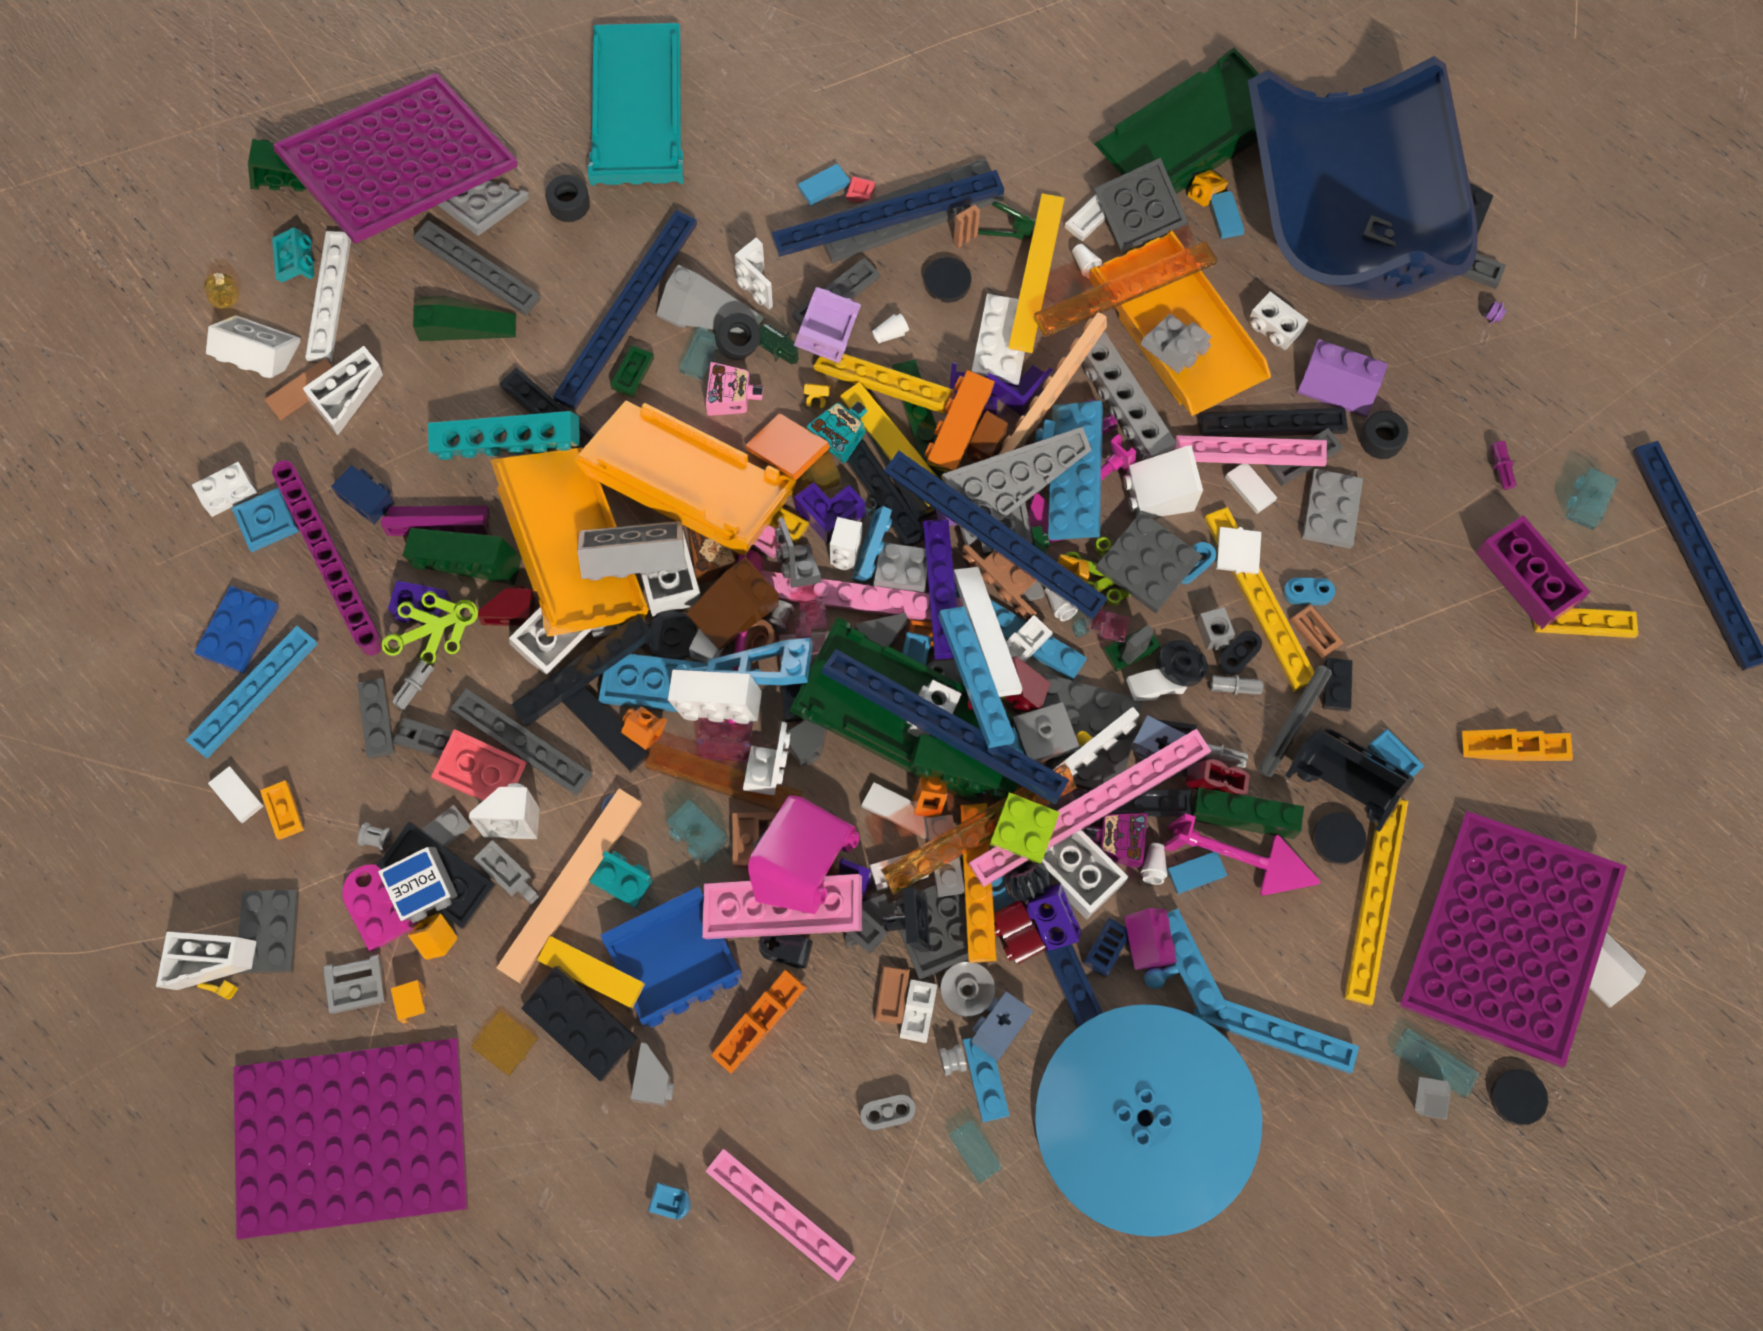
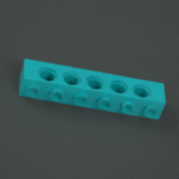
(442, 435)

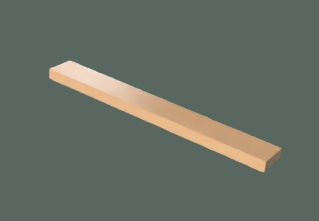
(568, 886)

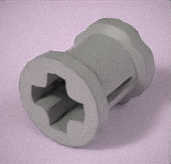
(780, 616)
(375, 837)

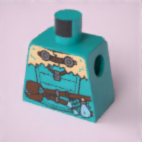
(840, 429)

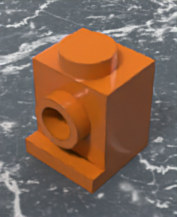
(643, 727)
(929, 791)

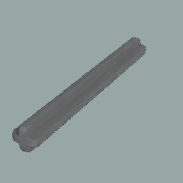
(1295, 721)

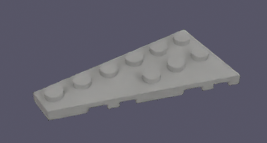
(484, 205)
(1015, 476)

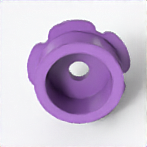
(1495, 312)

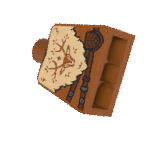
(710, 557)

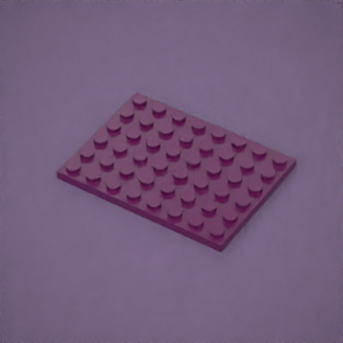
(395, 157)
(1514, 938)
(349, 1138)

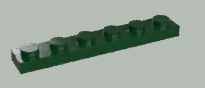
(919, 418)

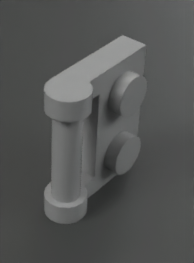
(356, 992)

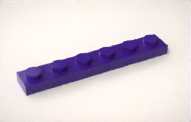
(940, 580)

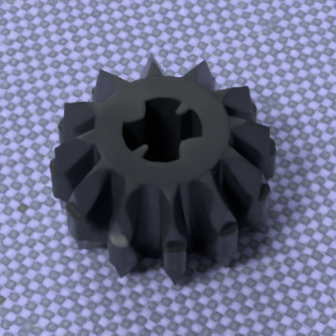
(1027, 881)

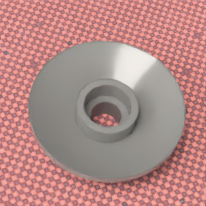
(977, 979)

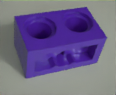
(408, 591)
(1059, 916)

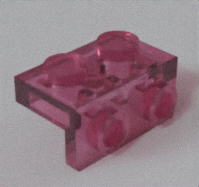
(811, 617)
(724, 740)

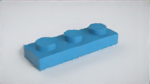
(872, 544)
(986, 1083)

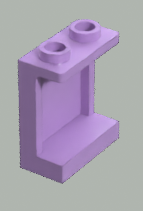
(827, 324)

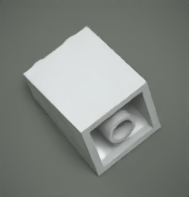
(1164, 484)

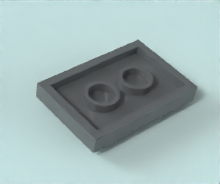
(272, 923)

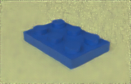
(236, 629)

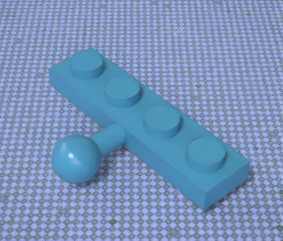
(1190, 967)

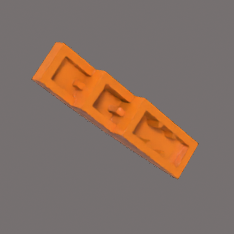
(758, 1021)

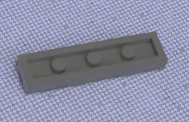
(847, 285)

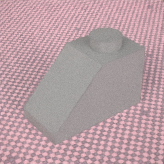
(651, 1080)

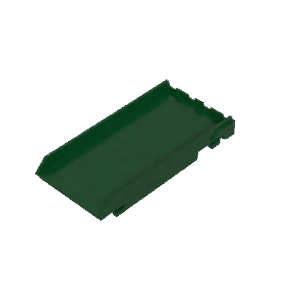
(1190, 125)
(863, 721)

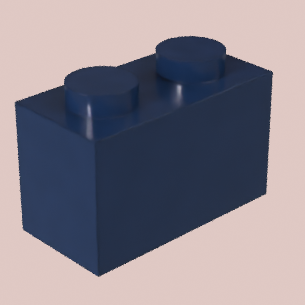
(362, 494)

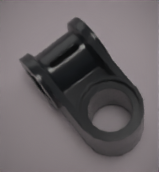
(789, 950)

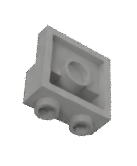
(1176, 343)

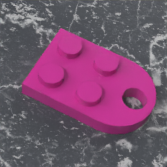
(373, 909)

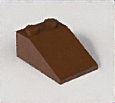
(733, 604)

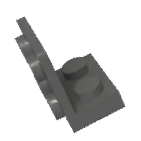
(797, 561)

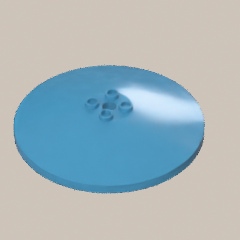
(1201, 1132)

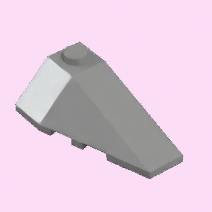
(699, 303)

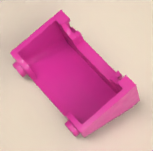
(797, 854)

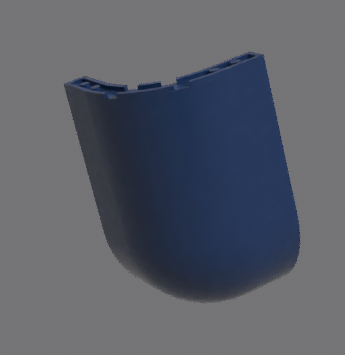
(1361, 156)

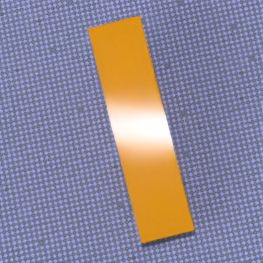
(1517, 746)

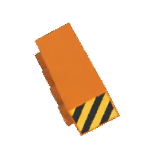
(960, 422)

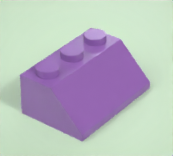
(1342, 378)

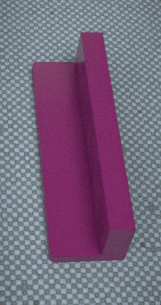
(457, 519)

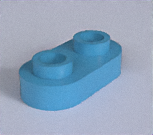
(1209, 553)
(1310, 591)

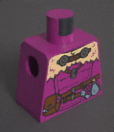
(1121, 838)

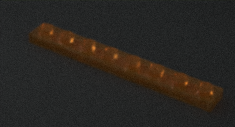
(1125, 288)
(957, 840)

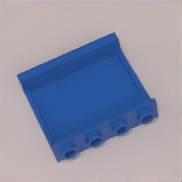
(671, 958)

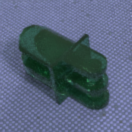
(778, 344)

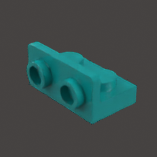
(292, 255)
(621, 879)

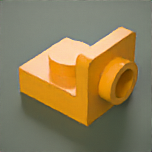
(1205, 186)

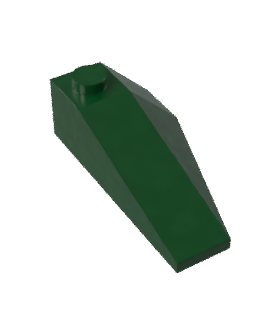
(454, 319)

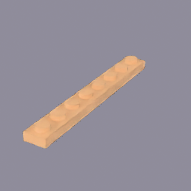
(1054, 385)

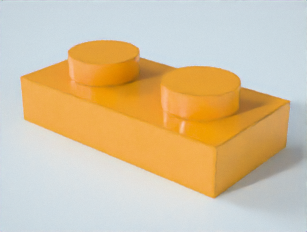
(282, 810)

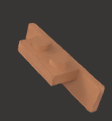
(1005, 577)

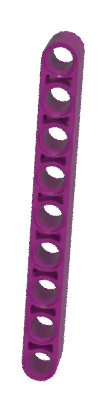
(332, 566)

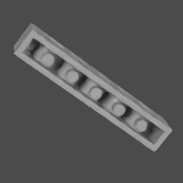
(1136, 402)

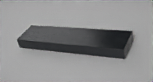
(605, 728)

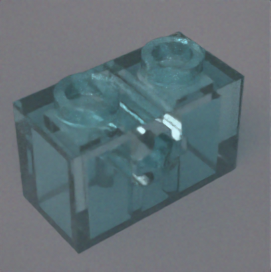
(1591, 498)
(689, 818)

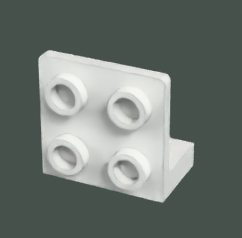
(749, 271)
(764, 765)

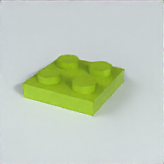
(1024, 828)

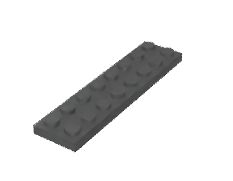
(860, 243)

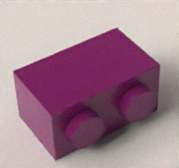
(1150, 939)

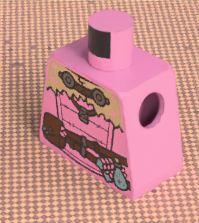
(730, 390)

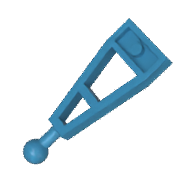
(794, 664)

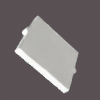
(1238, 550)

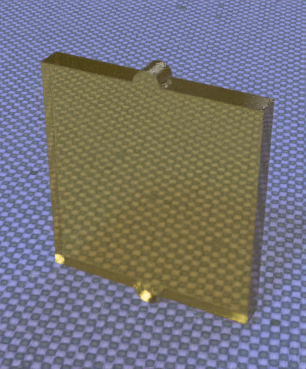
(504, 1043)

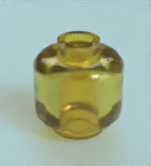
(221, 290)

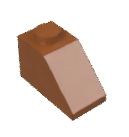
(987, 438)

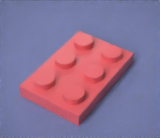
(476, 766)

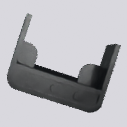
(1353, 771)

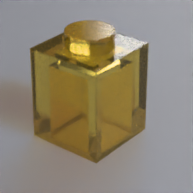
(822, 473)

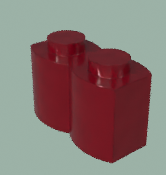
(1217, 776)
(1019, 933)

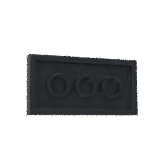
(468, 882)
(579, 1023)

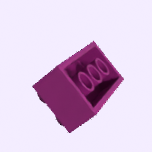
(1532, 572)

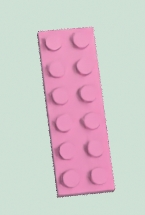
(734, 913)

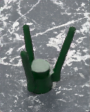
(1023, 224)

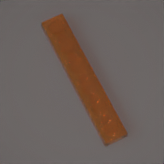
(713, 776)

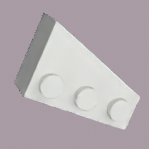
(344, 388)
(200, 958)

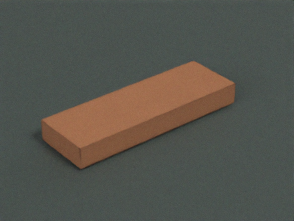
(292, 394)

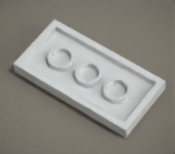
(993, 341)

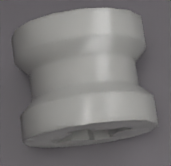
(952, 1060)

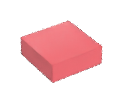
(860, 190)

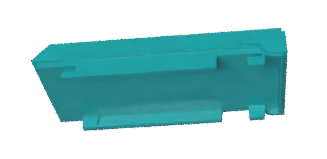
(636, 105)

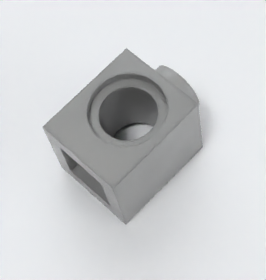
(1219, 619)

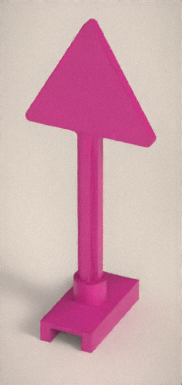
(1119, 458)
(1282, 868)

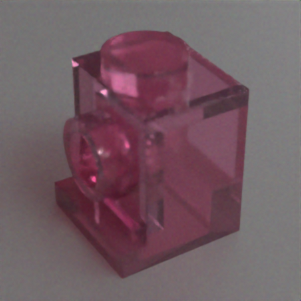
(1111, 625)

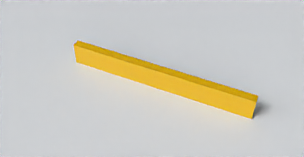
(1036, 273)
(1267, 613)
(1375, 909)

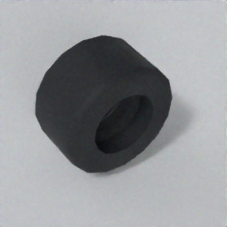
(570, 210)
(741, 321)
(1392, 424)

